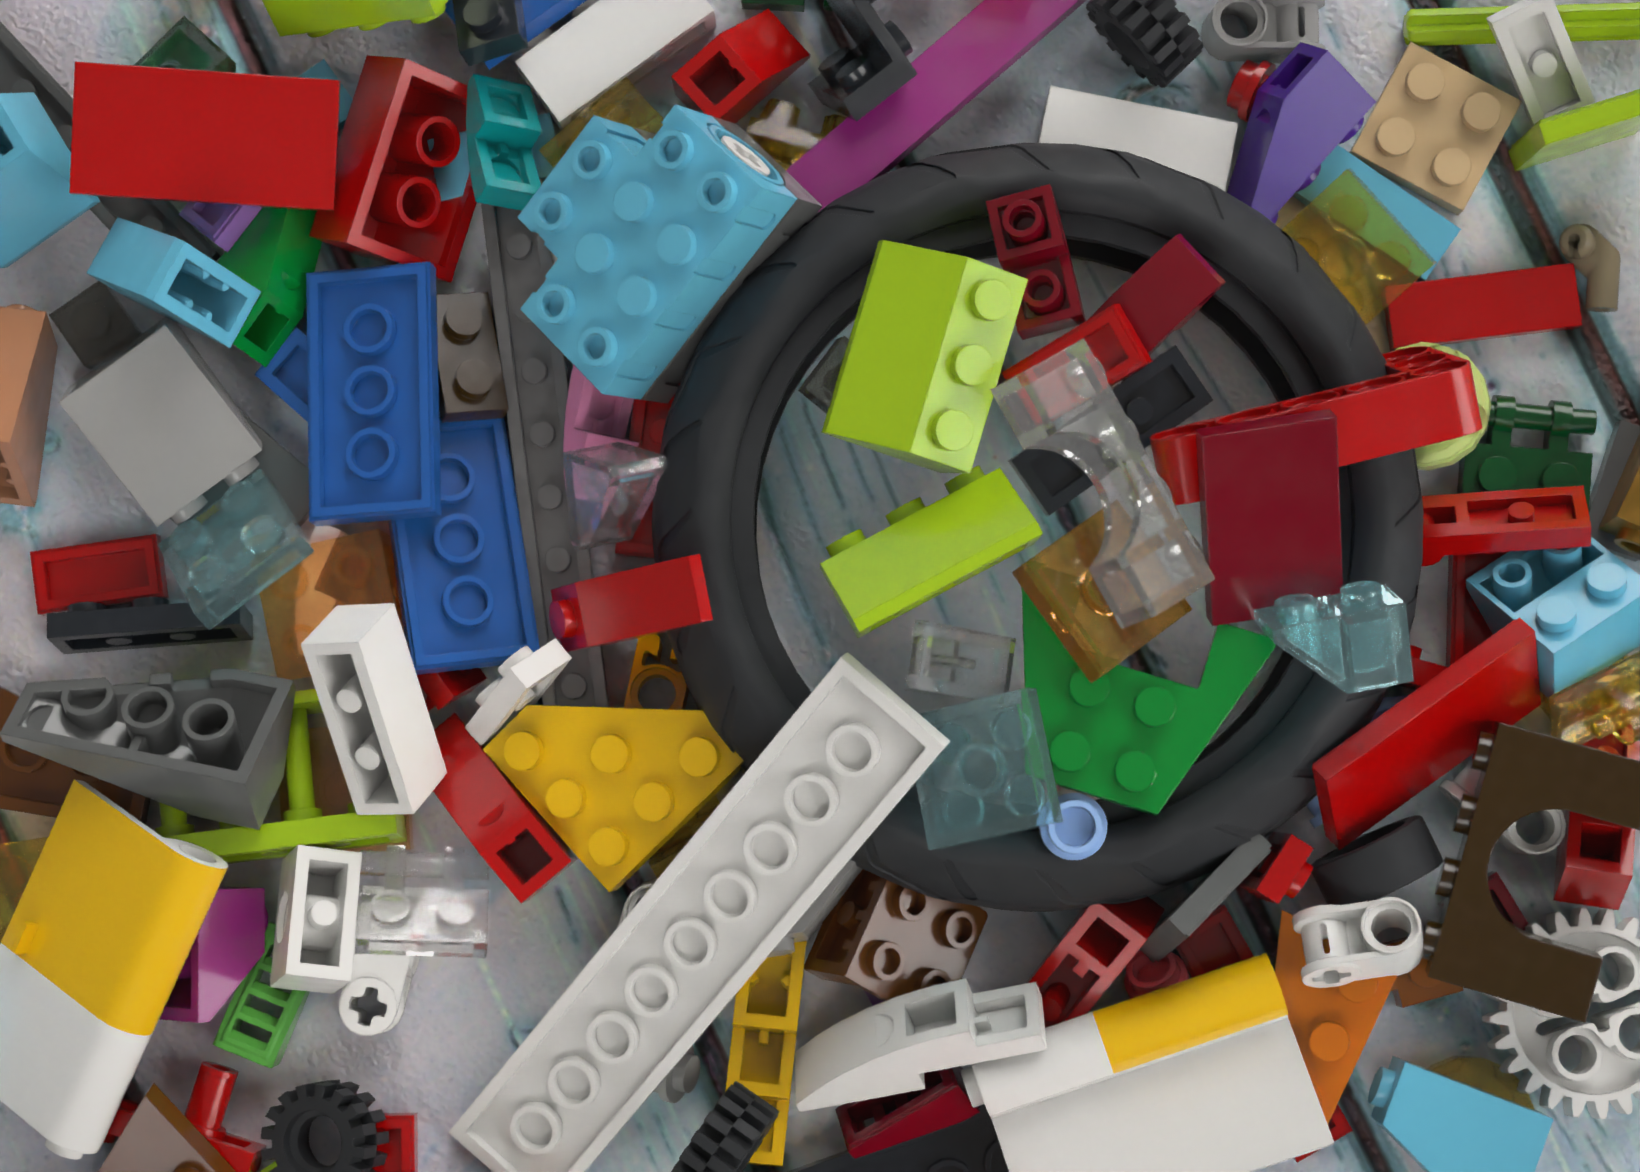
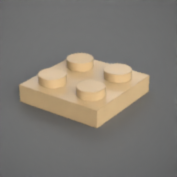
(1435, 128)

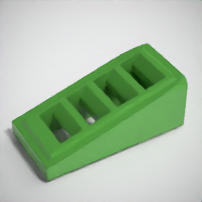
(239, 1010)

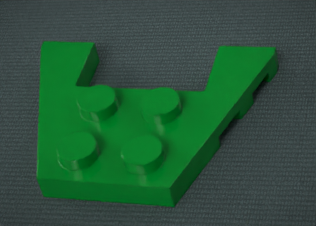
(1129, 730)

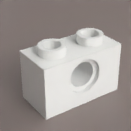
(316, 919)

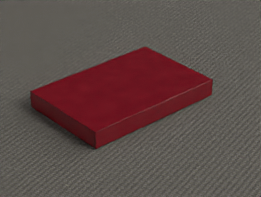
(1269, 512)

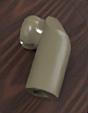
(1596, 262)

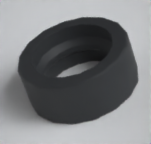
(1377, 862)

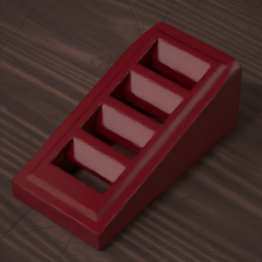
(916, 1113)

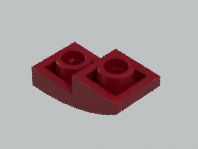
(1035, 247)
(1166, 292)

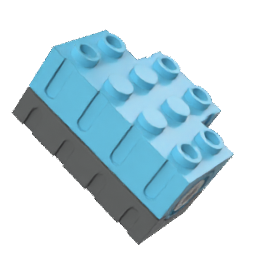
(654, 243)

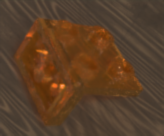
(339, 572)

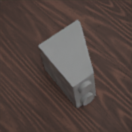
(163, 423)

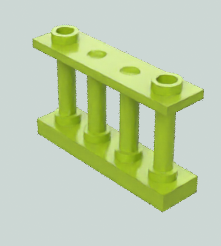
(302, 822)

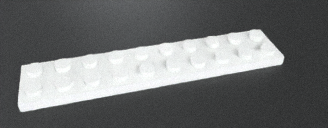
(703, 926)

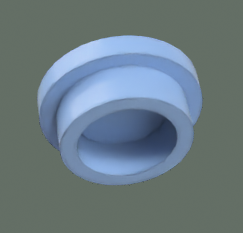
(1081, 830)

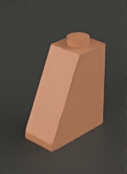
(26, 385)

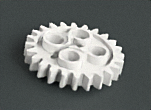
(1606, 1066)

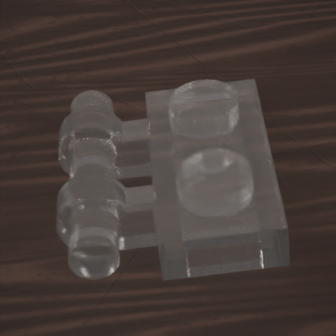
(421, 919)

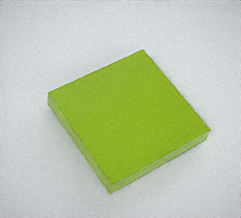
(1578, 130)

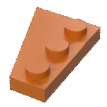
(1328, 1021)

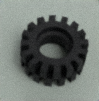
(1147, 36)
(347, 1111)
(729, 1133)

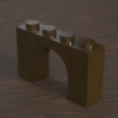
(1472, 939)

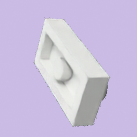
(1540, 58)
(522, 683)

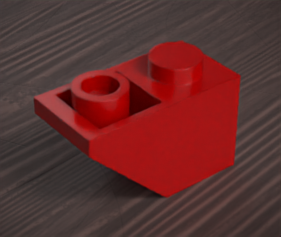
(739, 68)

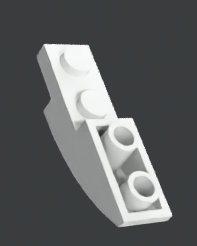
(916, 1033)

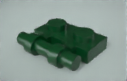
(1508, 467)

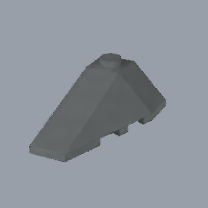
(187, 743)

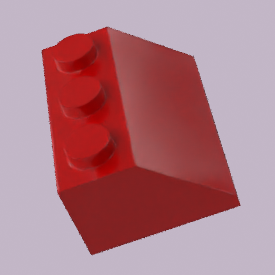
(386, 174)

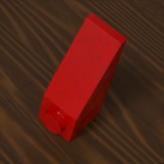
(630, 604)
(1595, 854)
(1092, 956)

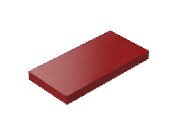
(204, 136)
(1426, 733)

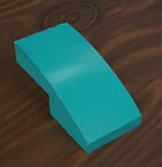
(500, 138)

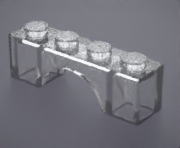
(1146, 548)

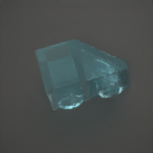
(1346, 637)

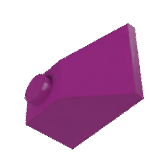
(221, 955)

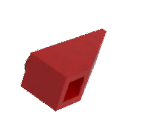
(497, 815)

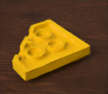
(614, 777)

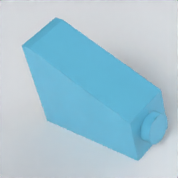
(174, 280)
(1455, 1124)

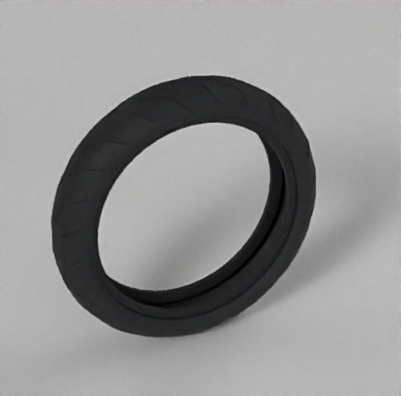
(1114, 214)

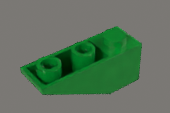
(274, 259)

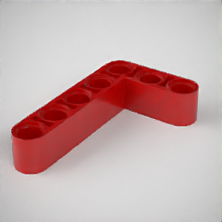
(1418, 404)

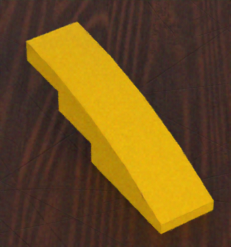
(766, 1042)

